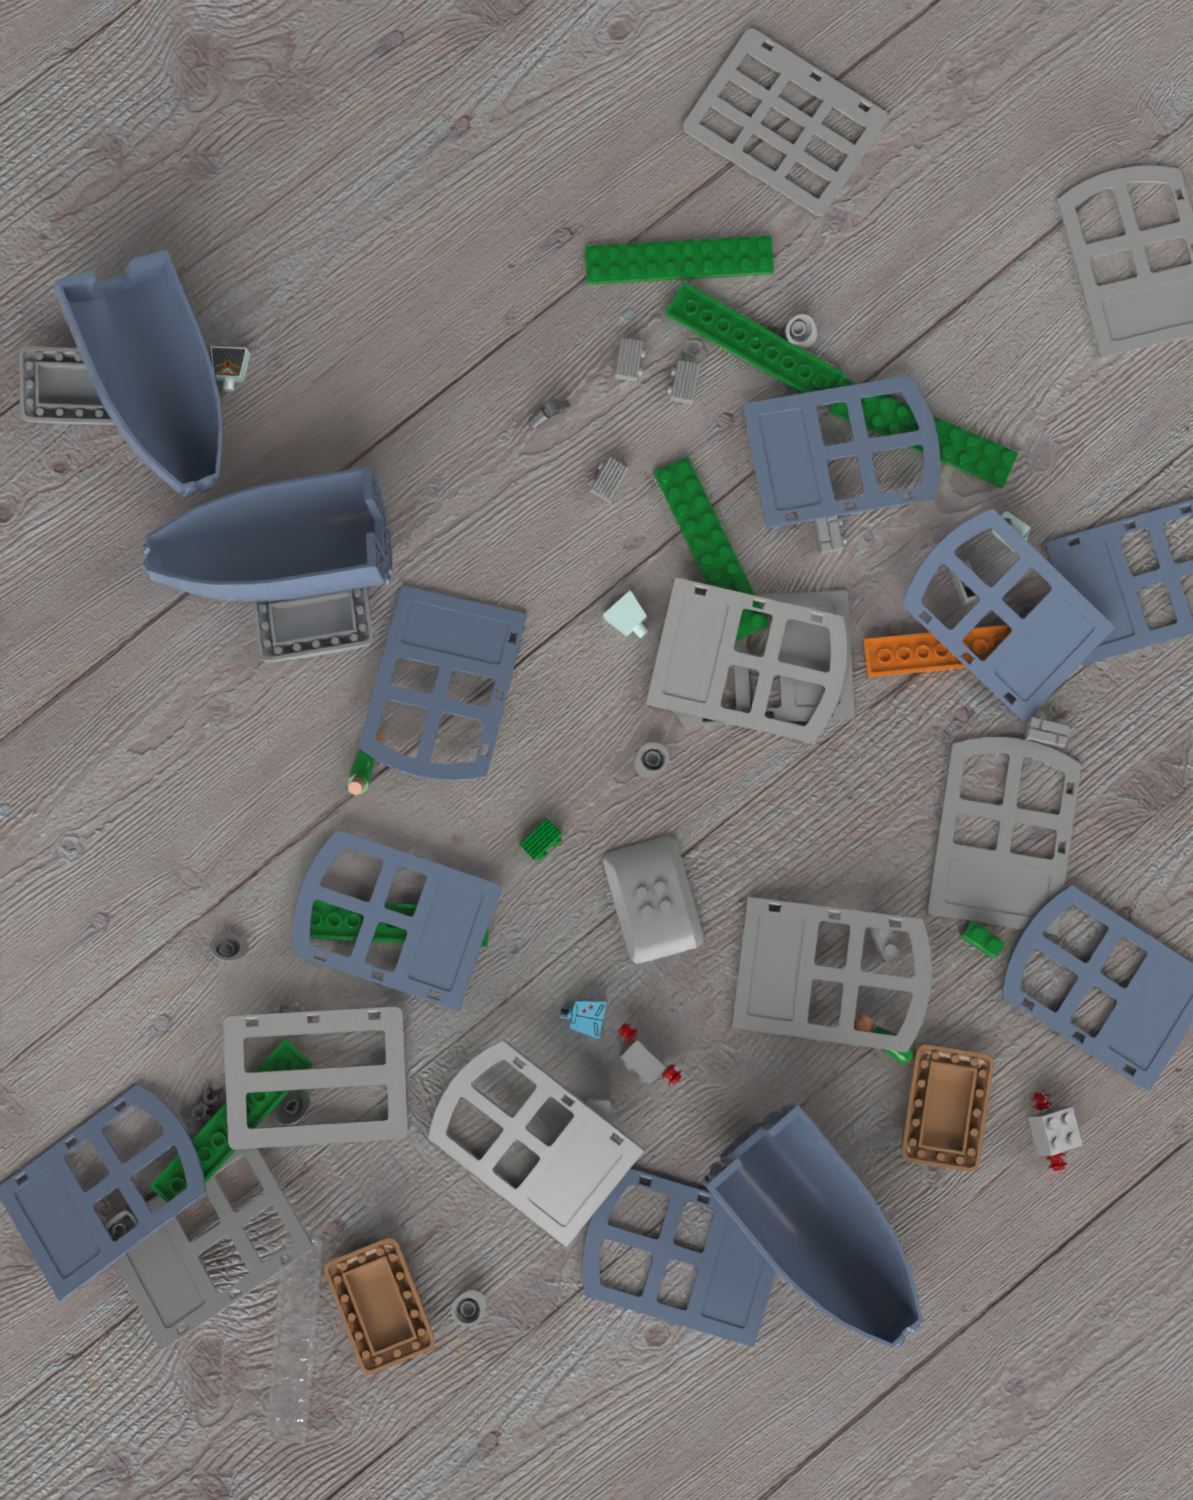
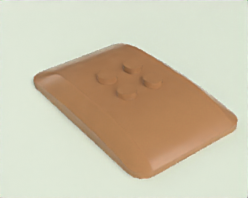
(947, 1107)
(379, 1305)

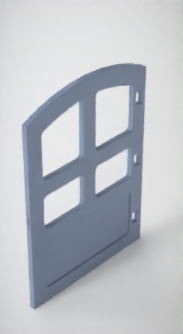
(793, 459)
(1103, 577)
(455, 638)
(1040, 646)
(440, 936)
(1148, 1013)
(61, 1218)
(731, 1272)

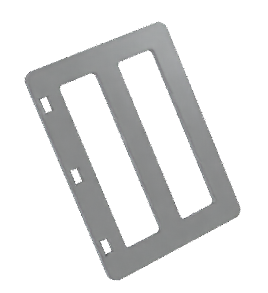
(241, 1082)

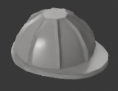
(801, 331)
(651, 759)
(229, 947)
(468, 1308)

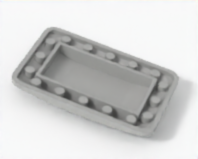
(58, 388)
(313, 625)
(653, 899)

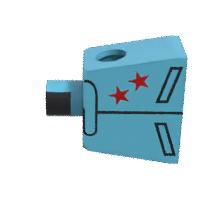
(585, 1016)

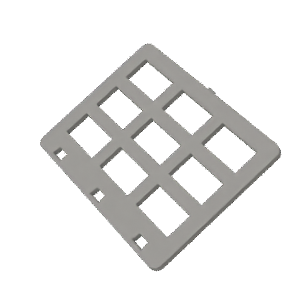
(798, 71)

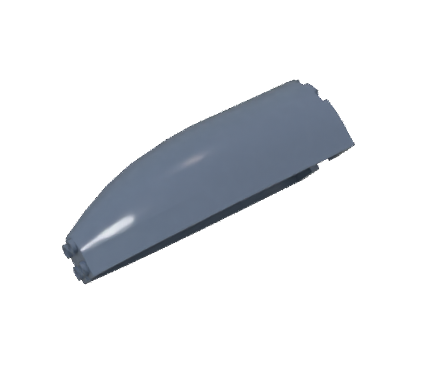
(149, 367)
(278, 540)
(817, 1225)

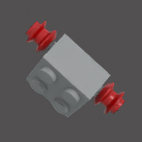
(643, 1060)
(1053, 1130)

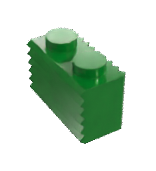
(541, 840)
(982, 939)

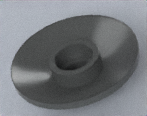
(286, 1111)

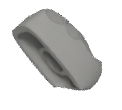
(121, 1224)

